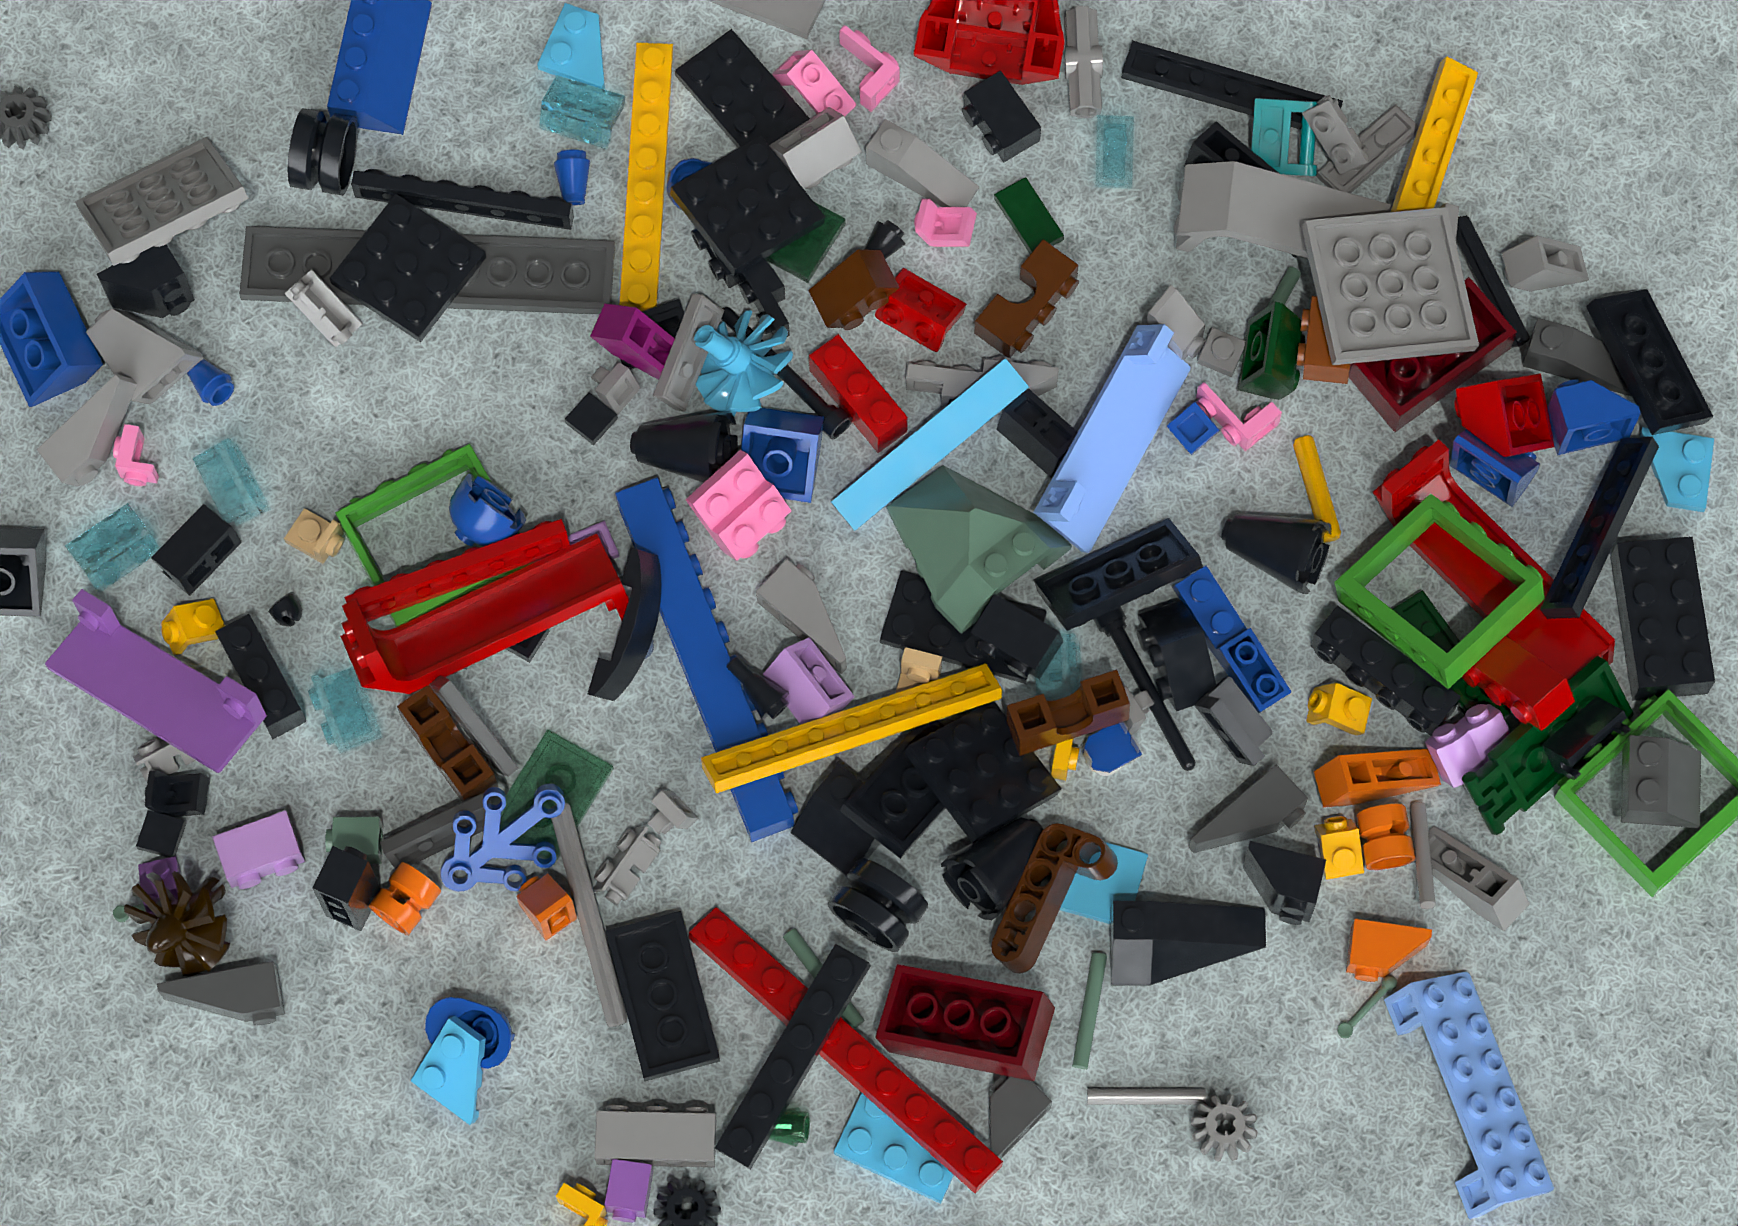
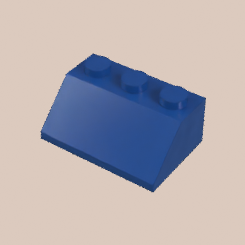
(45, 337)

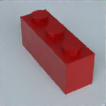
(858, 393)
(1521, 683)

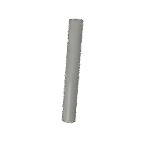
(1422, 855)
(1146, 1096)

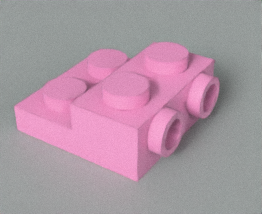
(739, 507)

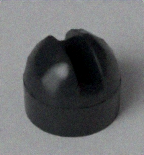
(286, 611)

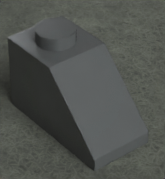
(1014, 1111)

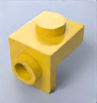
(191, 624)
(1339, 707)
(1064, 759)
(1340, 847)
(581, 1201)

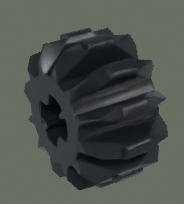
(687, 1195)

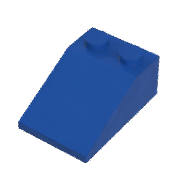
(1497, 474)

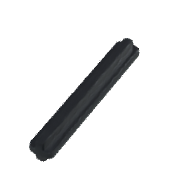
(1488, 277)

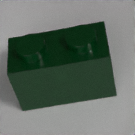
(1271, 353)

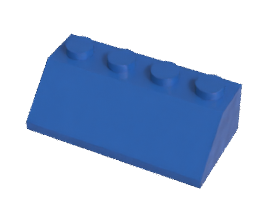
(379, 62)

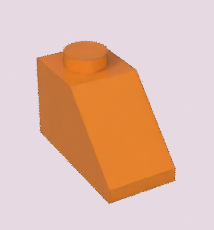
(546, 905)
(1382, 947)

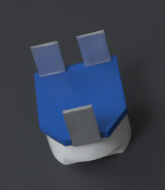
(1110, 749)

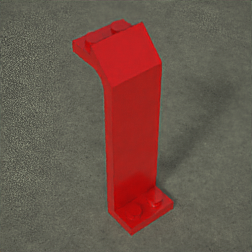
(483, 619)
(1559, 642)

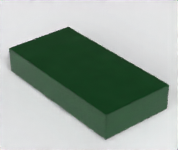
(1028, 215)

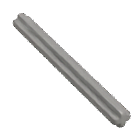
(589, 918)

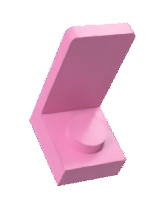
(887, 71)
(814, 82)
(1256, 423)

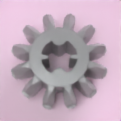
(1239, 1129)

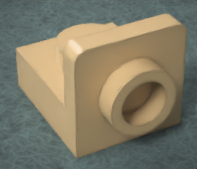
(315, 536)
(918, 669)

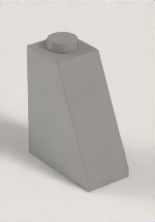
(141, 353)

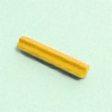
(1316, 485)

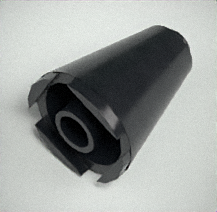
(687, 445)
(1280, 546)
(992, 867)

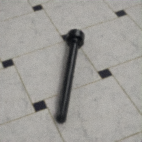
(835, 419)
(1114, 625)

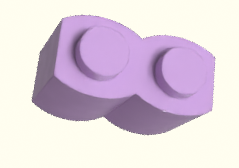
(1465, 745)

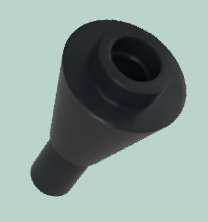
(885, 238)
(764, 694)

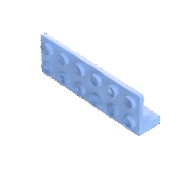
(1113, 437)
(1479, 1089)

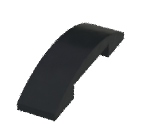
(636, 630)

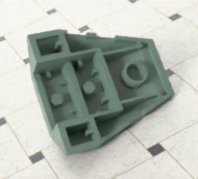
(970, 542)

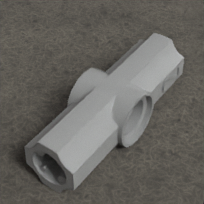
(1083, 62)

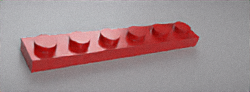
(461, 571)

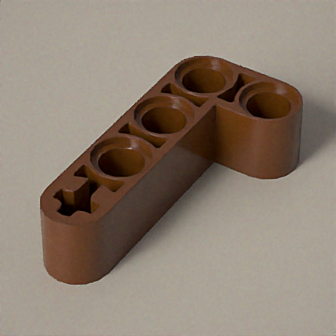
(1048, 898)

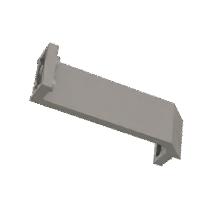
(1261, 206)

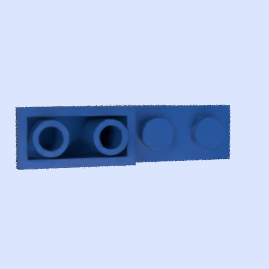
(1231, 641)

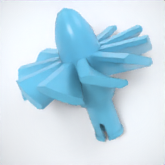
(735, 367)

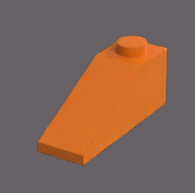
(1375, 776)

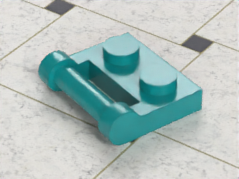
(1272, 136)

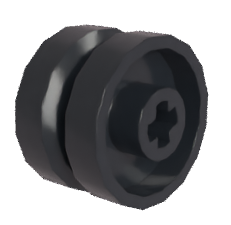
(322, 151)
(878, 904)

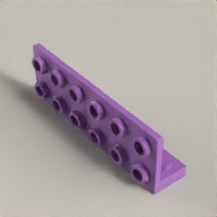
(154, 687)

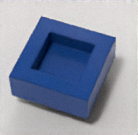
(1193, 428)

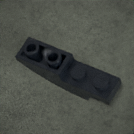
(758, 285)

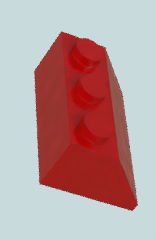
(1507, 414)

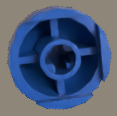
(483, 513)

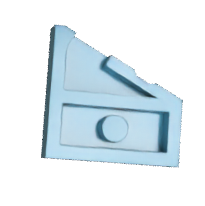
(575, 47)
(1682, 468)
(453, 1069)

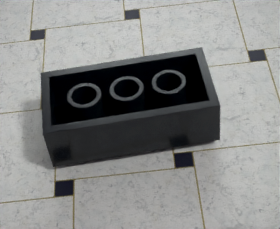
(1662, 618)

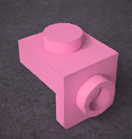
(944, 224)
(127, 453)

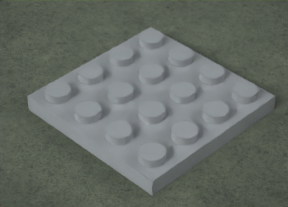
(161, 201)
(1390, 286)

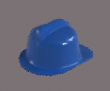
(484, 1019)

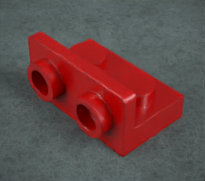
(921, 310)

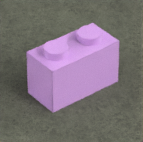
(810, 680)
(259, 850)

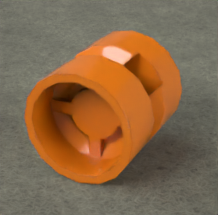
(1385, 835)
(414, 888)

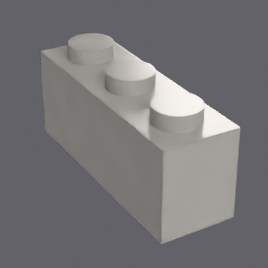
(656, 1136)

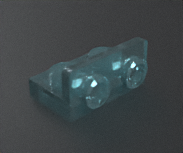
(580, 111)
(113, 548)
(346, 710)

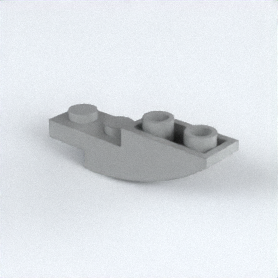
(951, 383)

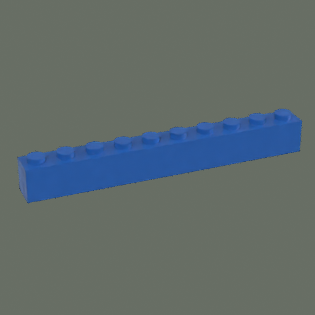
(702, 650)

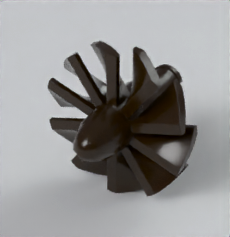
(183, 928)

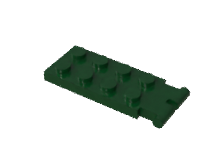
(1519, 766)

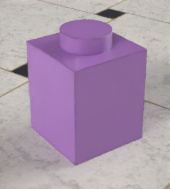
(628, 1190)

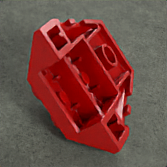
(991, 37)

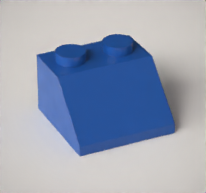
(1589, 416)
(785, 449)

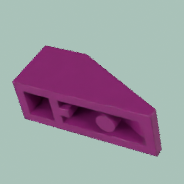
(633, 338)

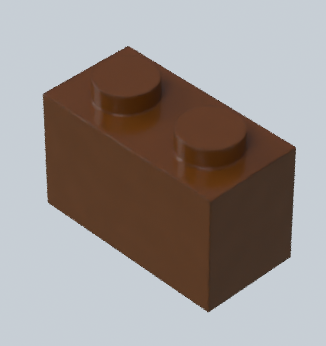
(854, 289)

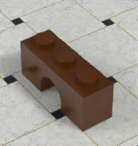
(1009, 324)
(1094, 706)
(445, 744)

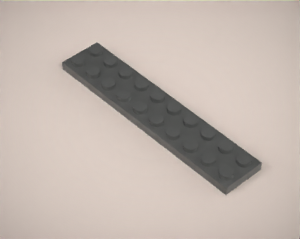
(515, 276)

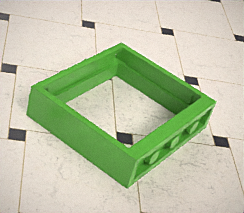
(392, 494)
(1442, 666)
(1601, 756)

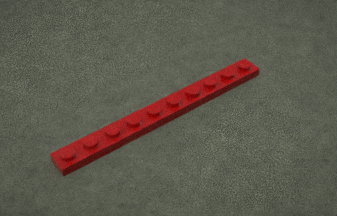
(850, 1053)

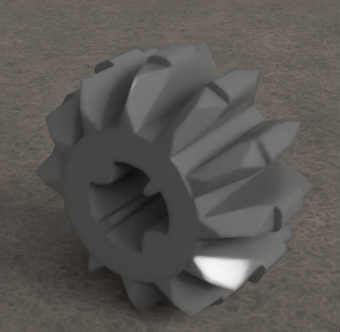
(33, 115)

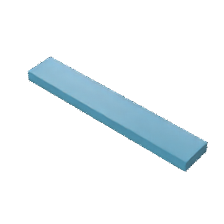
(930, 444)

